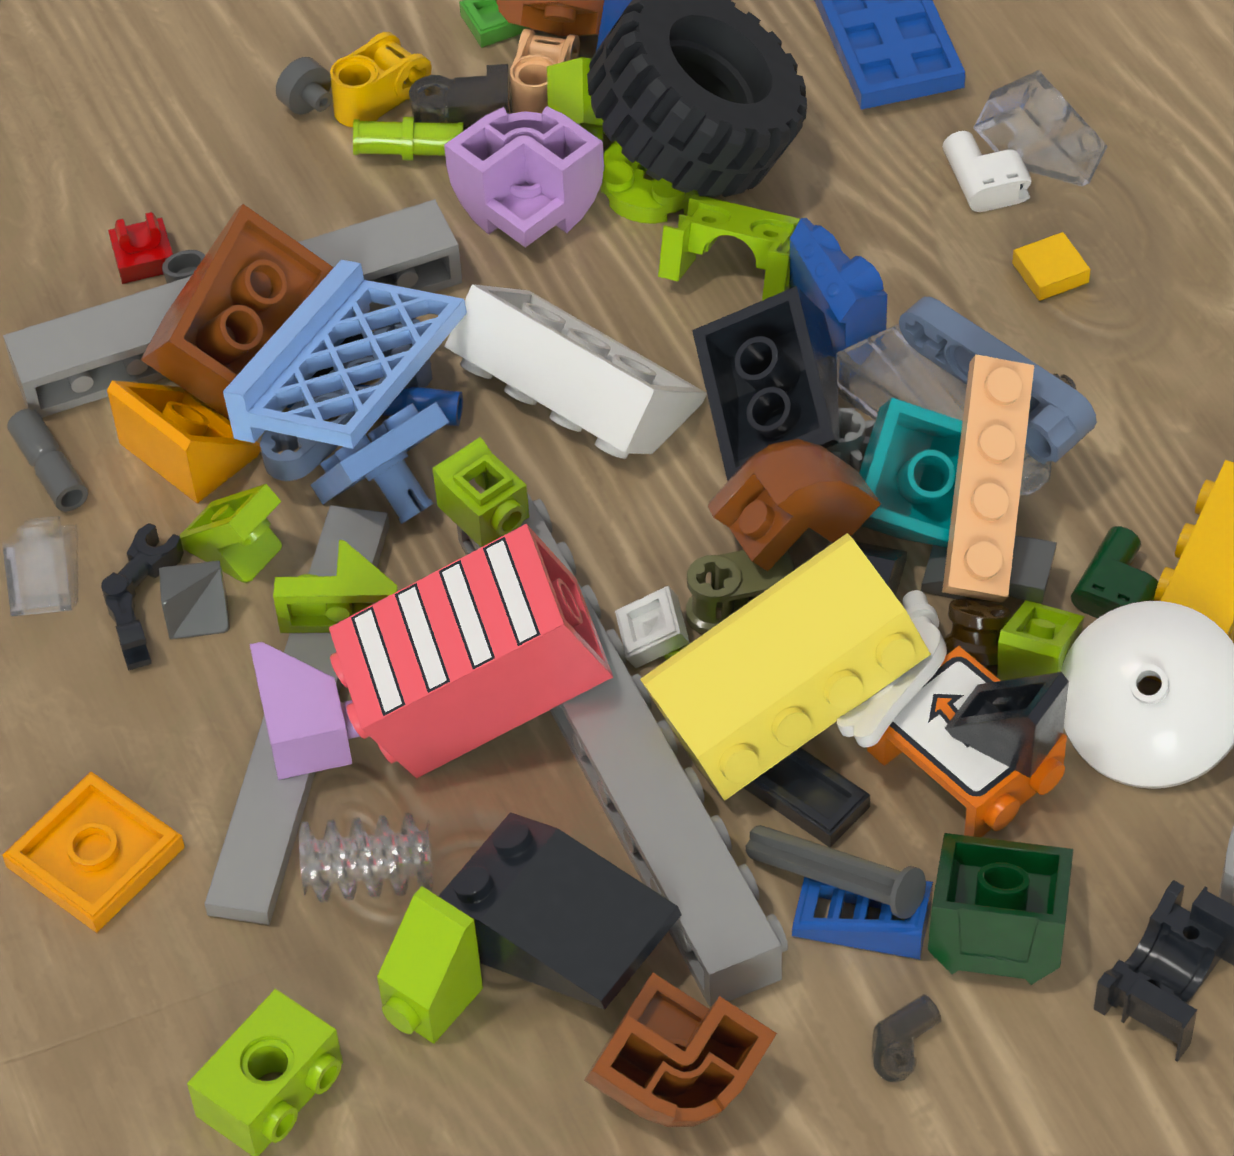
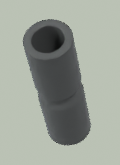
(48, 462)

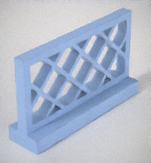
(311, 342)

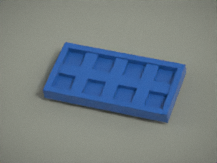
(892, 49)

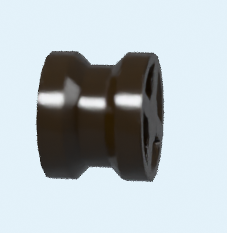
(976, 628)

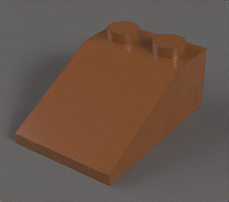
(232, 306)

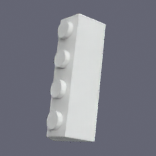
(571, 370)

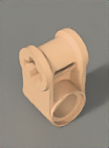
(530, 65)

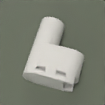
(987, 179)

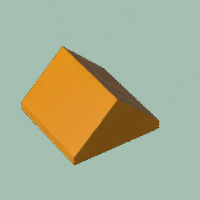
(178, 436)

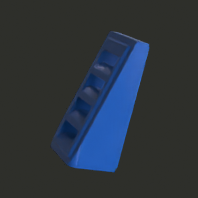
(882, 935)

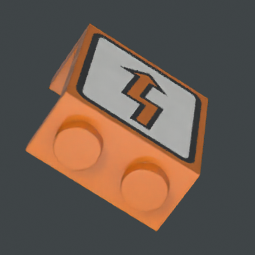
(976, 780)

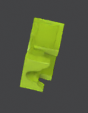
(708, 218)

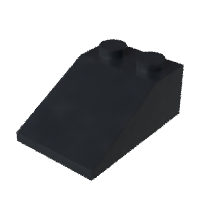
(769, 377)
(558, 911)

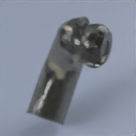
(895, 1035)

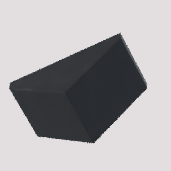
(1014, 719)

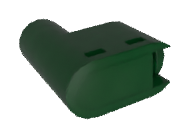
(1110, 578)

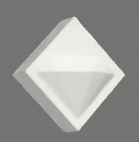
(652, 627)

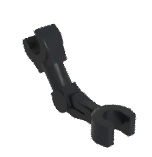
(120, 589)

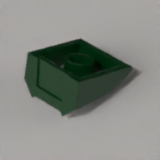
(1000, 907)

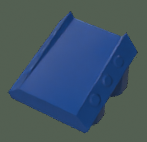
(842, 287)

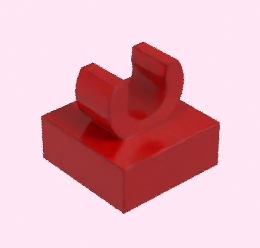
(140, 248)

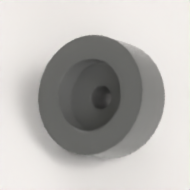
(304, 86)

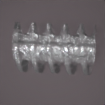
(365, 858)

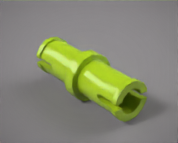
(403, 138)

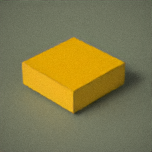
(1051, 266)

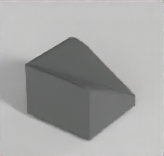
(194, 599)

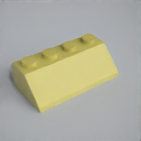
(785, 666)

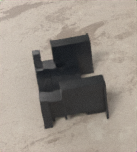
(1170, 965)

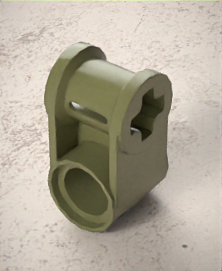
(733, 585)

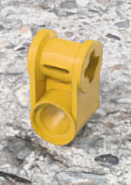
(372, 79)

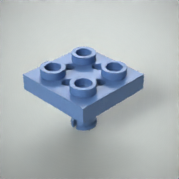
(384, 461)

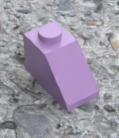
(301, 714)

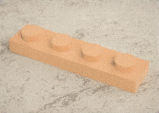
(988, 479)

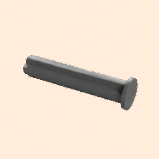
(896, 888)

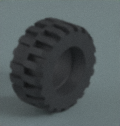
(697, 94)

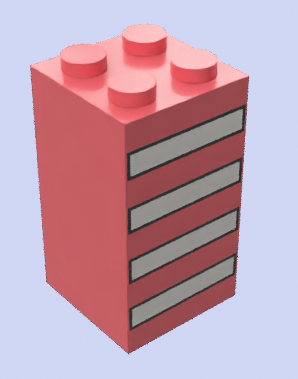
(468, 653)

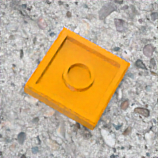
(93, 851)

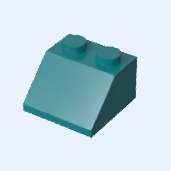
(912, 472)

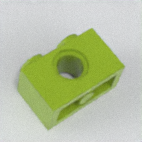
(272, 1039)

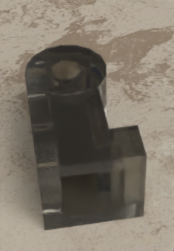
(462, 98)

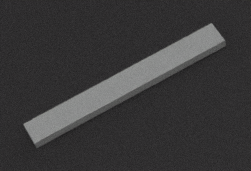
(270, 808)

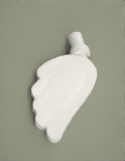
(876, 714)

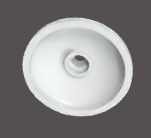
(1159, 736)

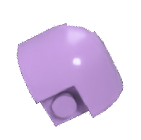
(525, 172)

